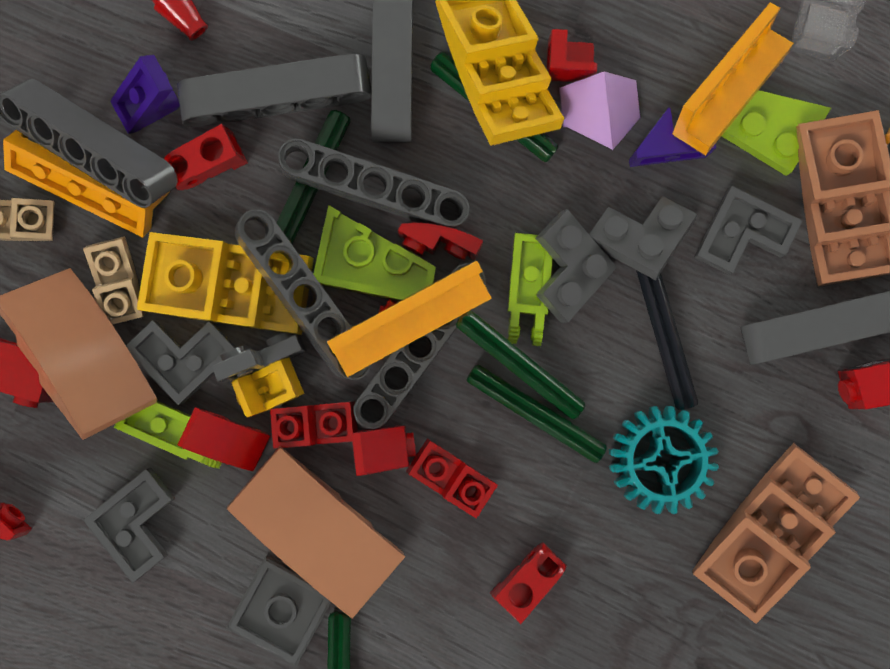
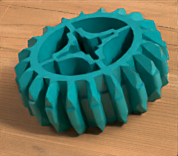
(668, 476)

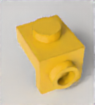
(267, 387)

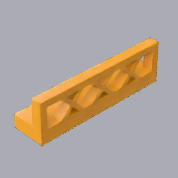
(732, 83)
(64, 180)
(410, 319)

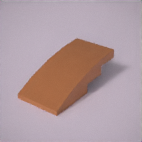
(846, 196)
(76, 352)
(315, 532)
(775, 533)

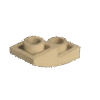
(26, 220)
(114, 279)

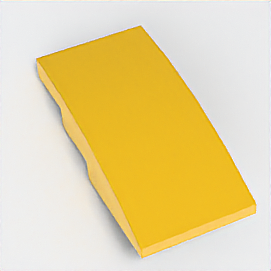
(500, 68)
(214, 284)

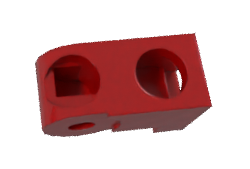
(206, 157)
(529, 582)

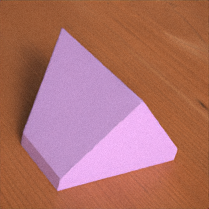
(601, 107)

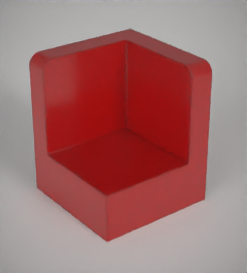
(569, 59)

